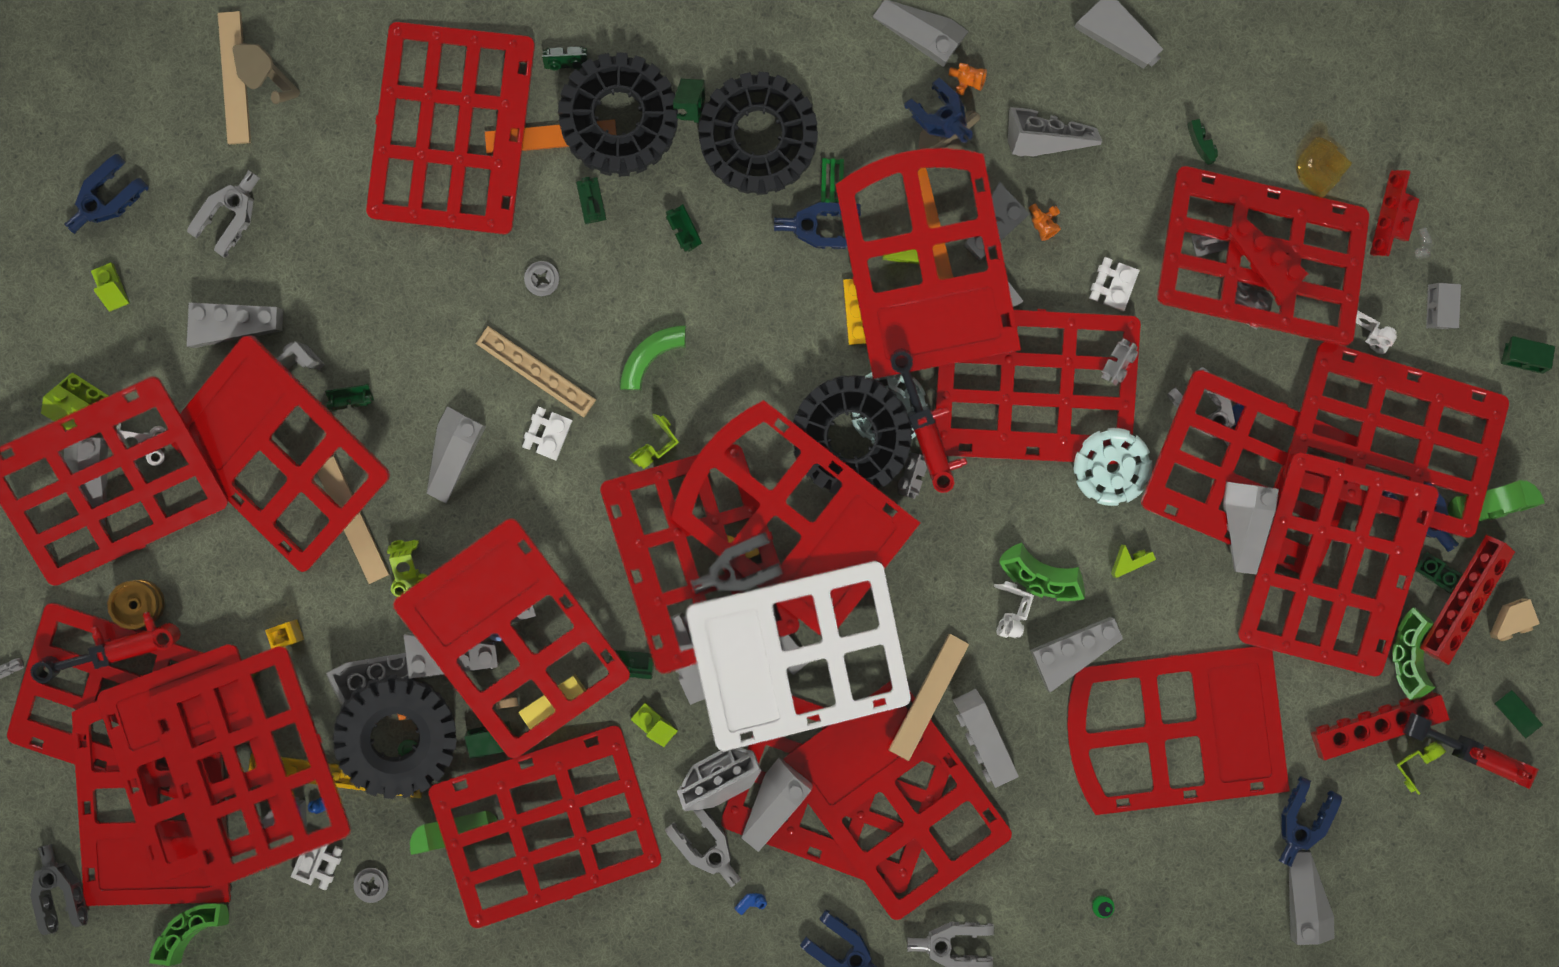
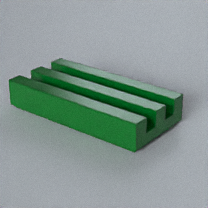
(832, 178)

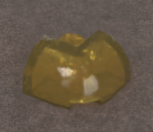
(1321, 166)

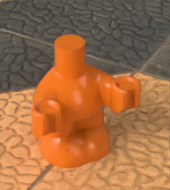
(968, 76)
(1043, 221)

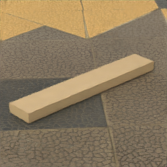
(234, 89)
(536, 371)
(357, 530)
(928, 697)

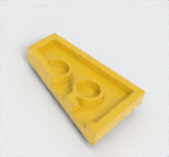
(853, 316)

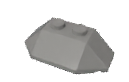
(718, 779)

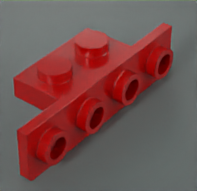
(1395, 215)

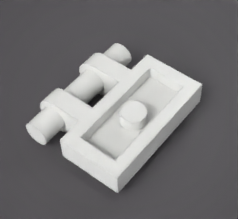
(1120, 286)
(553, 436)
(309, 863)

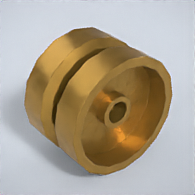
(123, 607)

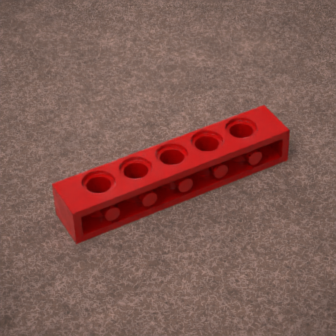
(1467, 599)
(1323, 736)

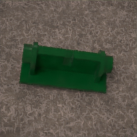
(555, 59)
(591, 200)
(687, 234)
(354, 395)

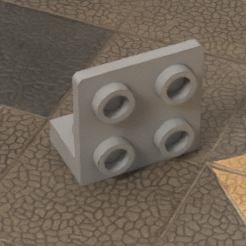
(299, 353)

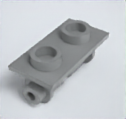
(1207, 245)
(1117, 370)
(908, 484)

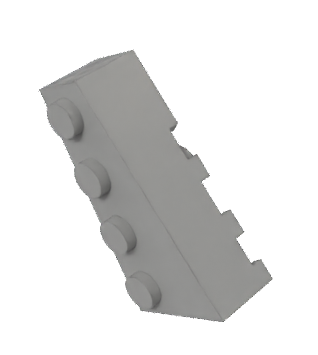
(222, 322)
(1071, 653)
(688, 676)
(986, 738)

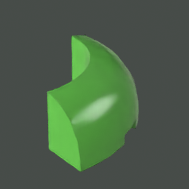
(647, 352)
(1502, 501)
(1042, 578)
(1409, 656)
(429, 836)
(180, 930)

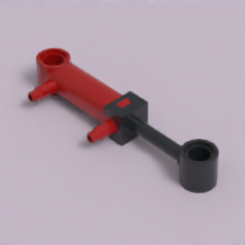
(925, 429)
(108, 651)
(1474, 752)

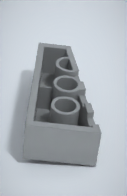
(421, 663)

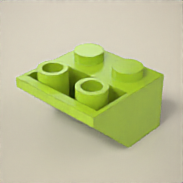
(69, 396)

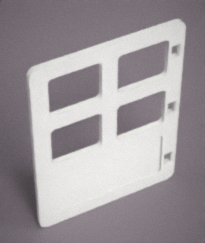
(747, 669)

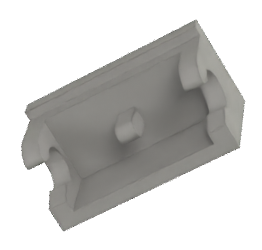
(1443, 306)

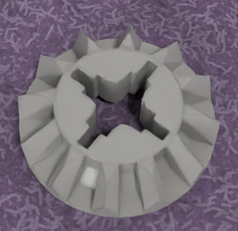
(540, 268)
(362, 889)

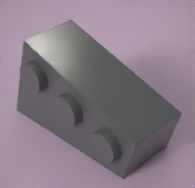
(1008, 215)

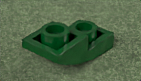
(1205, 148)
(1438, 572)
(1518, 714)

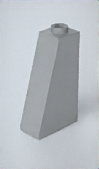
(1119, 31)

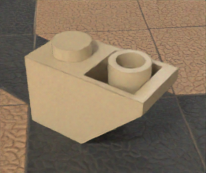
(1514, 618)

